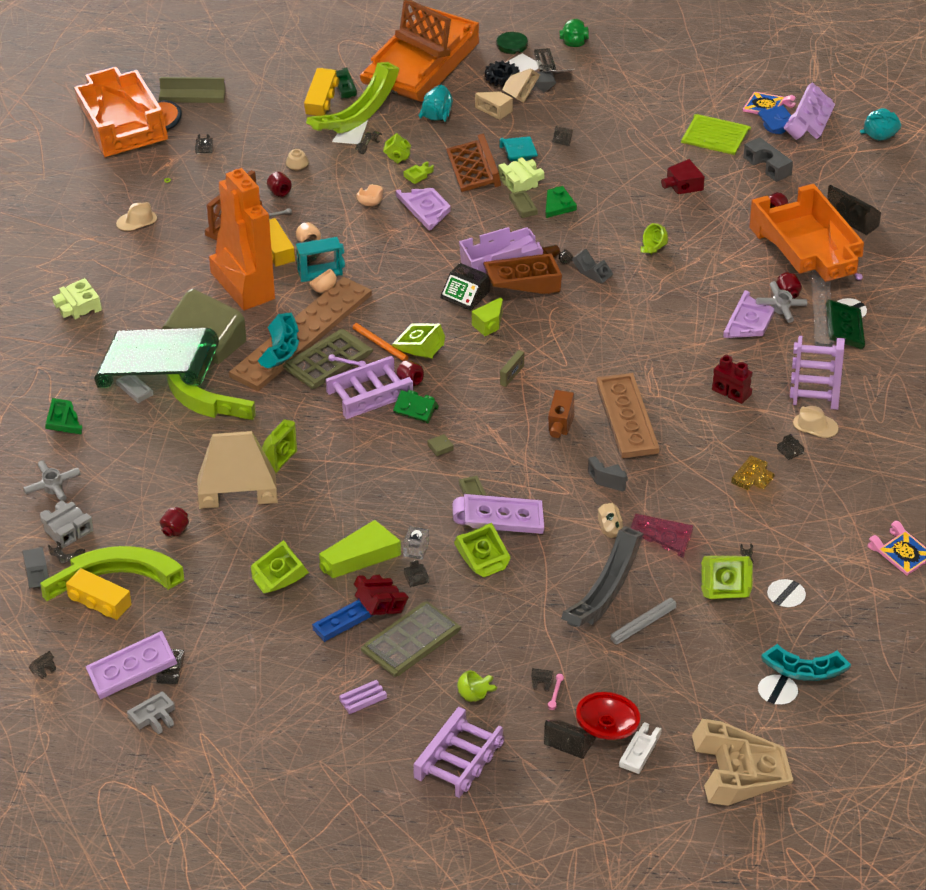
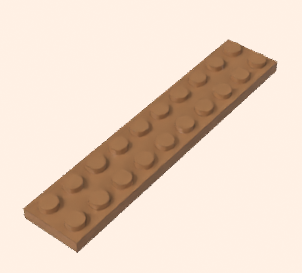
(312, 324)

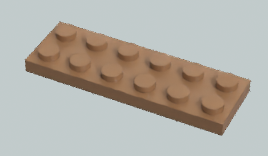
(627, 415)

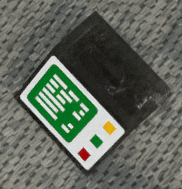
(466, 286)

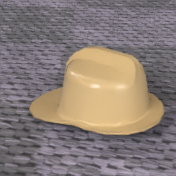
(137, 217)
(815, 422)

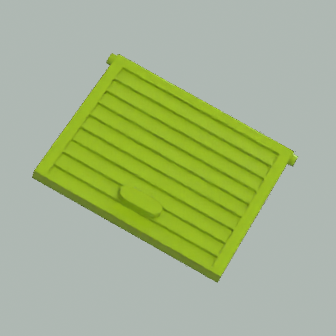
(715, 134)

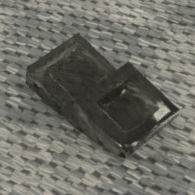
(172, 674)

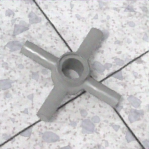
(781, 301)
(51, 481)

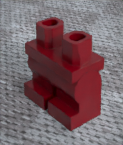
(734, 378)
(379, 594)

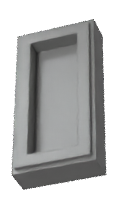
(134, 387)

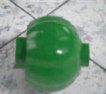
(574, 33)

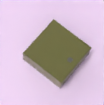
(440, 445)

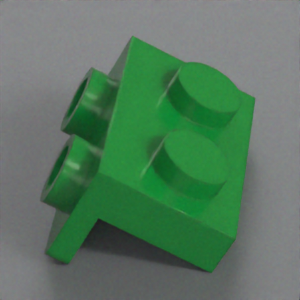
(415, 406)

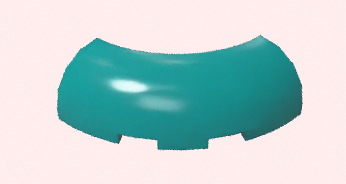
(284, 341)
(807, 670)

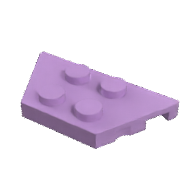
(425, 205)
(748, 318)

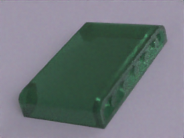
(159, 353)

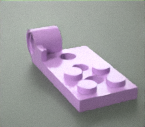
(467, 511)

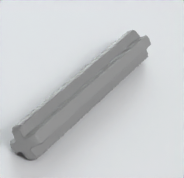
(643, 621)

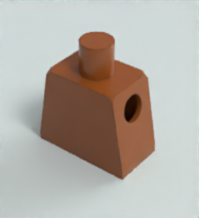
(561, 420)

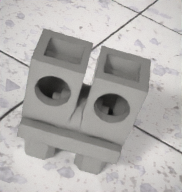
(66, 521)

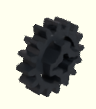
(500, 72)

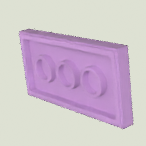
(131, 665)

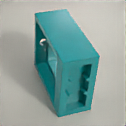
(308, 273)

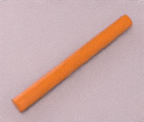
(380, 342)

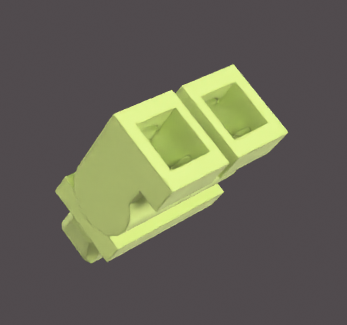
(520, 175)
(77, 299)

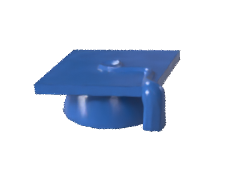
(775, 119)

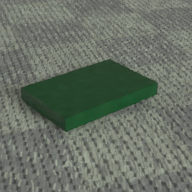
(845, 323)

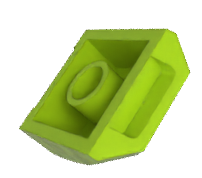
(421, 340)
(281, 444)
(483, 550)
(277, 569)
(726, 576)

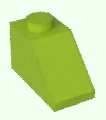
(488, 317)

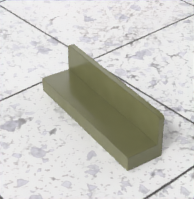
(192, 89)

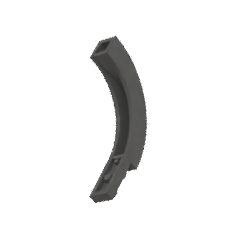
(610, 581)

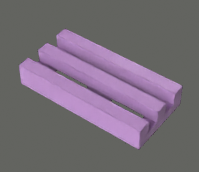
(360, 694)

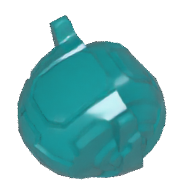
(437, 104)
(881, 124)

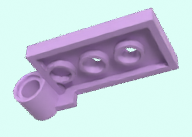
(810, 114)

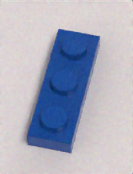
(341, 620)

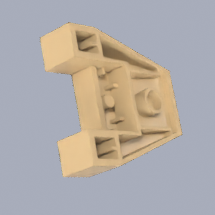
(235, 465)
(744, 760)

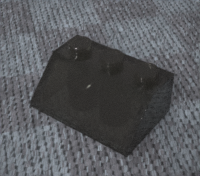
(854, 211)

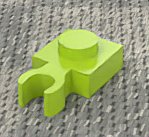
(416, 174)

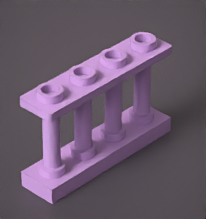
(834, 366)
(372, 399)
(447, 736)

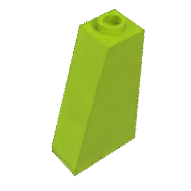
(360, 550)

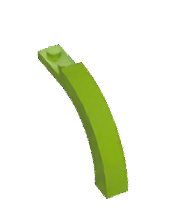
(364, 107)
(207, 402)
(115, 560)

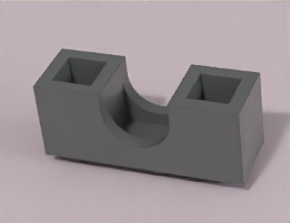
(777, 164)

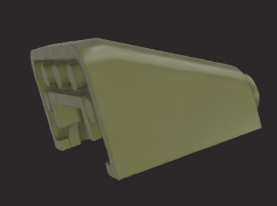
(203, 311)

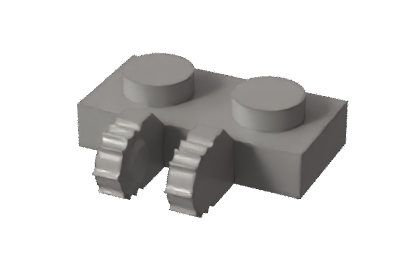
(151, 710)

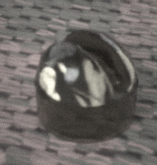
(565, 256)

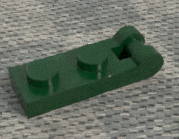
(346, 85)

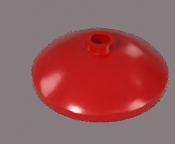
(608, 715)

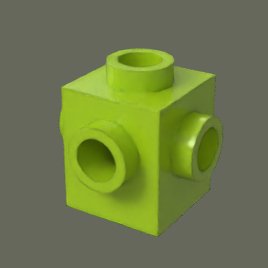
(397, 148)

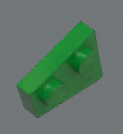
(559, 202)
(63, 417)

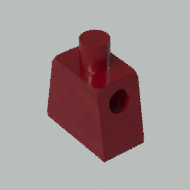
(684, 178)

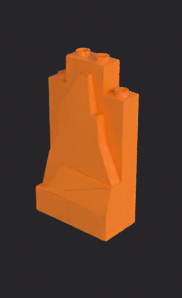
(121, 111)
(809, 233)
(243, 243)

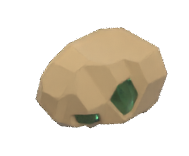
(610, 519)

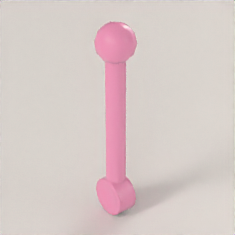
(552, 704)

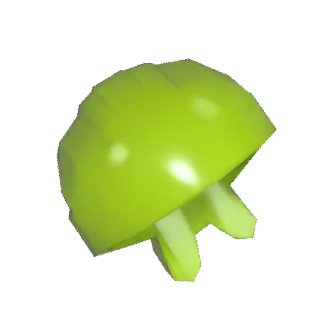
(654, 238)
(474, 687)

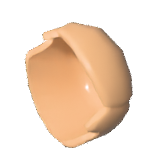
(371, 196)
(324, 281)

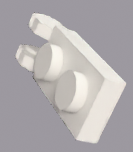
(639, 749)

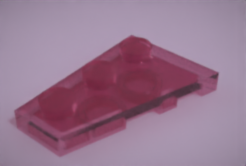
(665, 532)

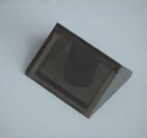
(567, 738)

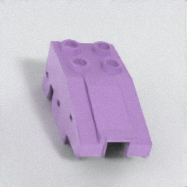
(500, 248)

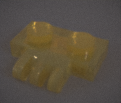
(753, 473)

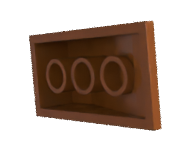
(527, 273)

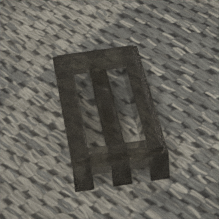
(546, 66)

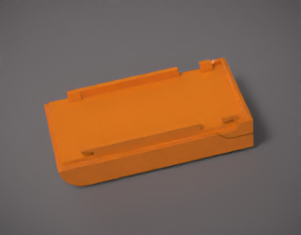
(419, 69)

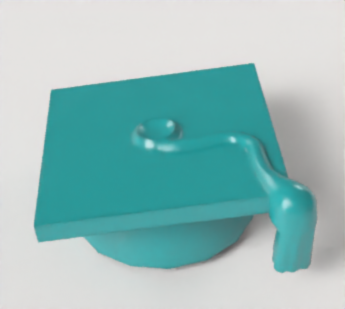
(518, 148)

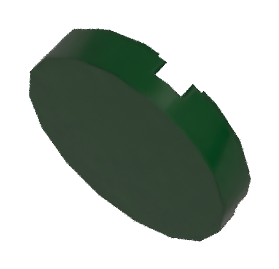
(512, 42)

